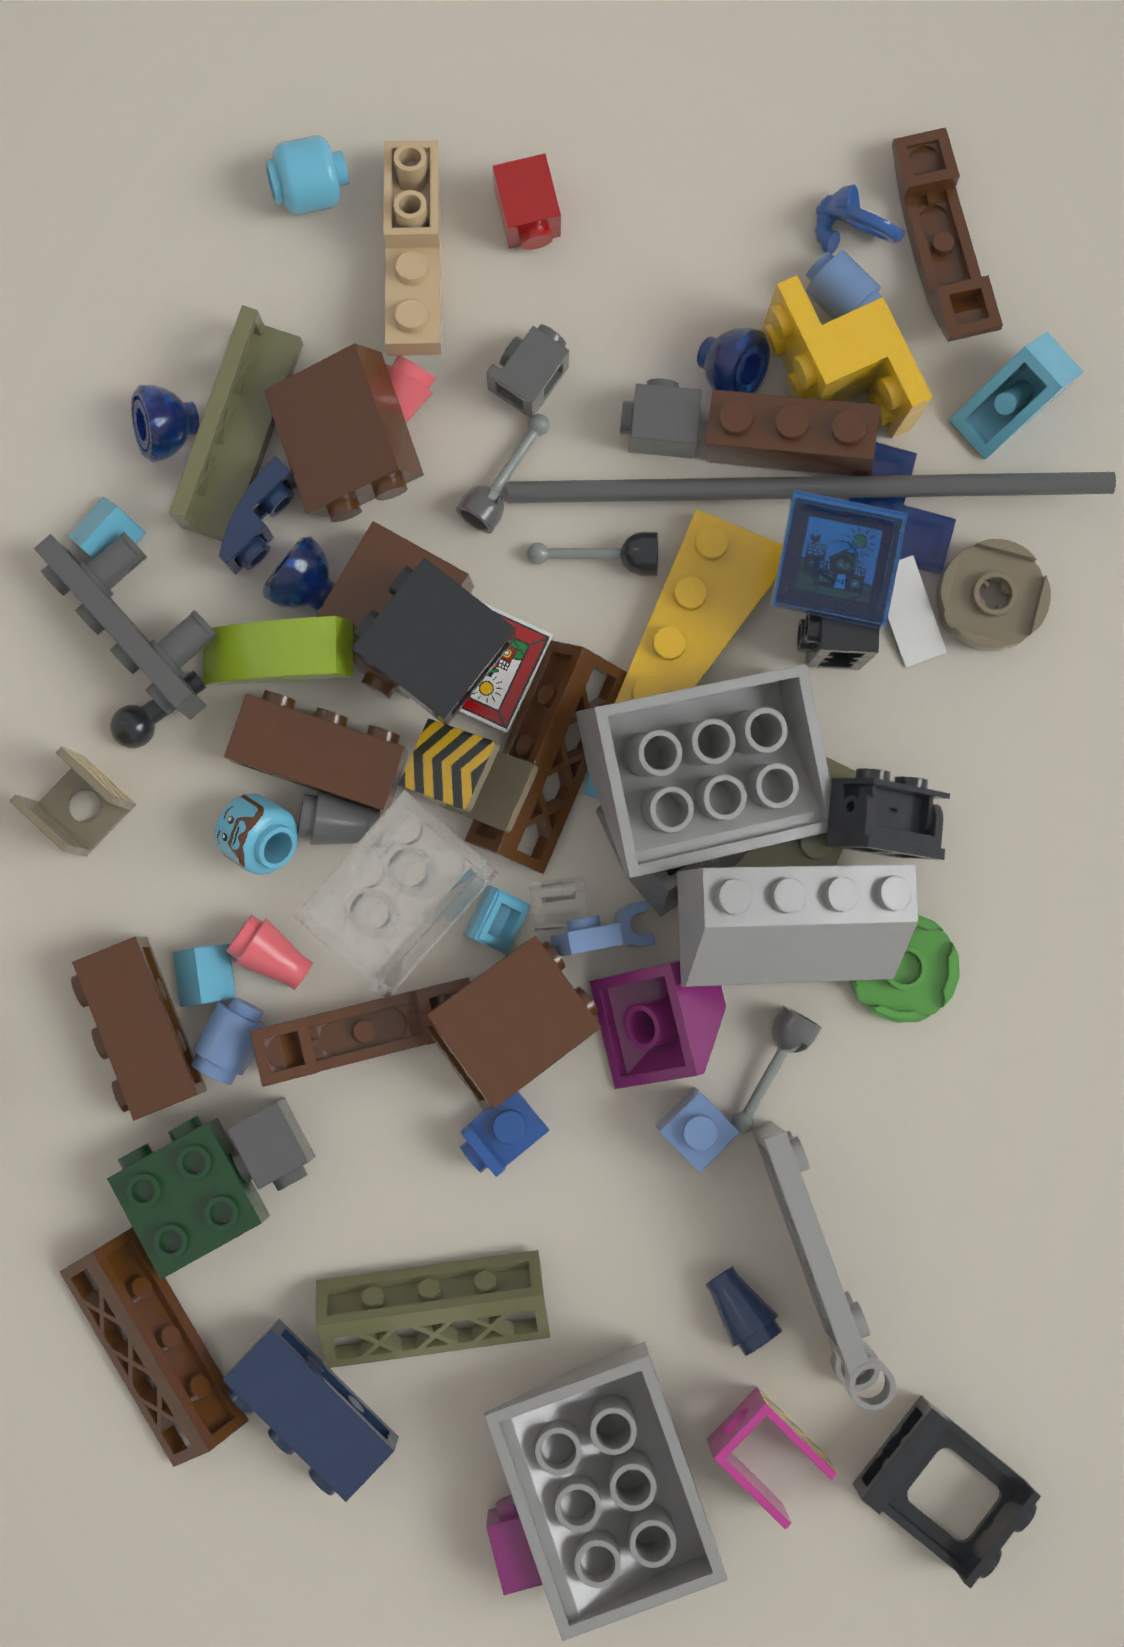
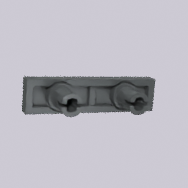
(93, 587)

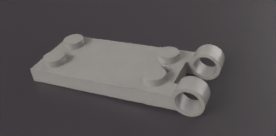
(838, 1313)

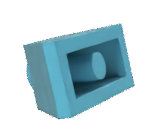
(1016, 394)

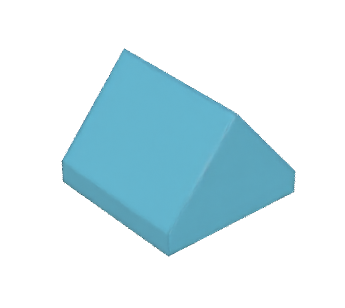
(104, 526)
(497, 919)
(204, 975)

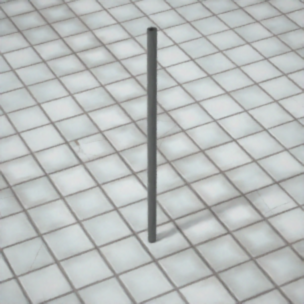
(830, 486)

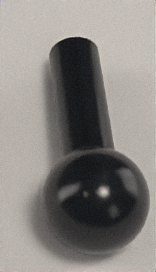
(135, 725)

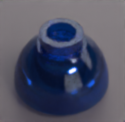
(735, 360)
(161, 421)
(300, 577)

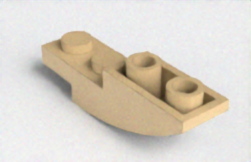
(412, 248)

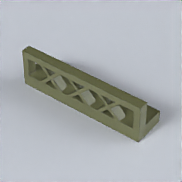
(234, 425)
(430, 1301)

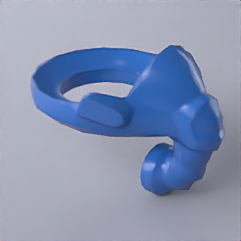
(845, 207)

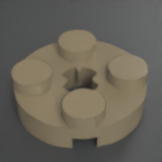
(1020, 580)

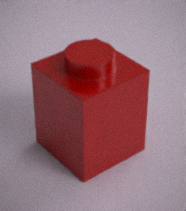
(527, 202)

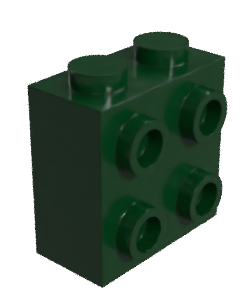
(186, 1196)

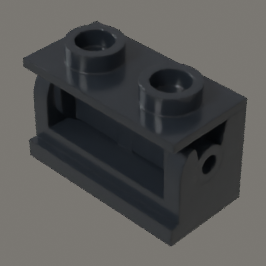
(886, 816)

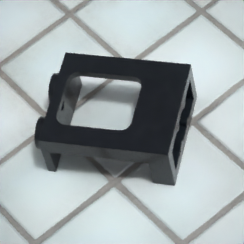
(903, 1458)

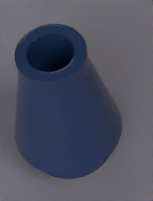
(743, 1312)

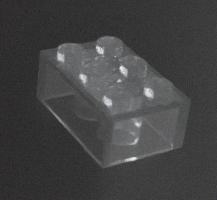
(395, 895)

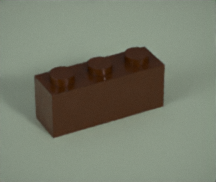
(792, 433)
(317, 750)
(137, 1027)

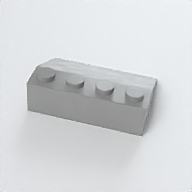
(709, 769)
(605, 1492)

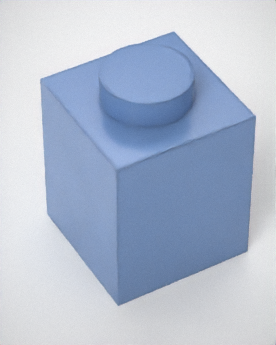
(697, 1129)

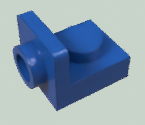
(502, 1134)

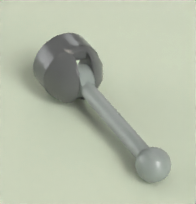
(483, 505)
(792, 1034)

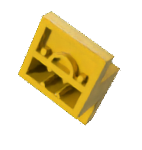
(846, 356)

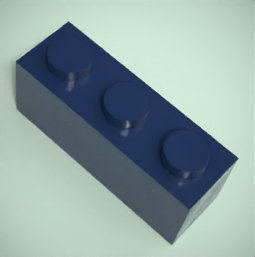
(310, 1411)

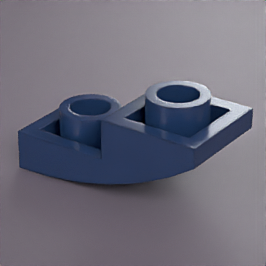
(246, 534)

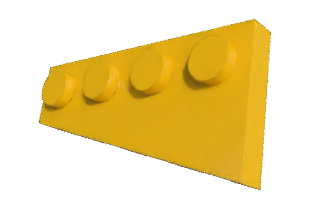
(703, 604)

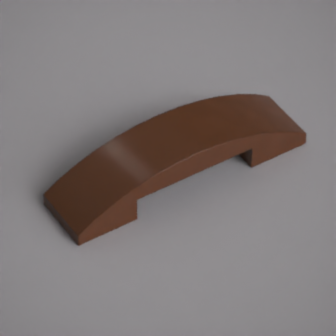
(940, 237)
(346, 1034)

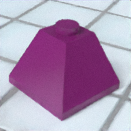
(655, 1025)

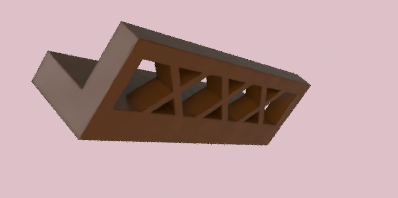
(539, 738)
(158, 1344)

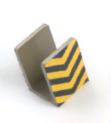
(468, 775)
(53, 813)

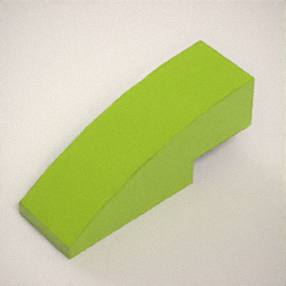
(280, 651)

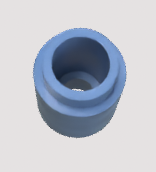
(840, 284)
(225, 1041)

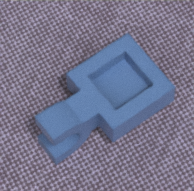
(588, 934)

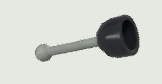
(637, 553)

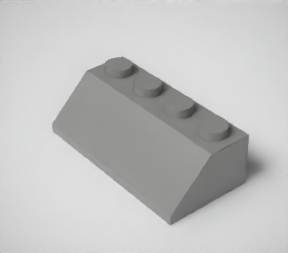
(794, 923)

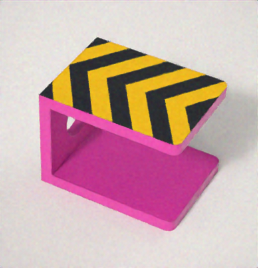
(735, 1430)

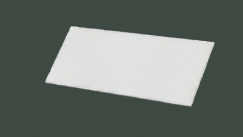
(913, 616)

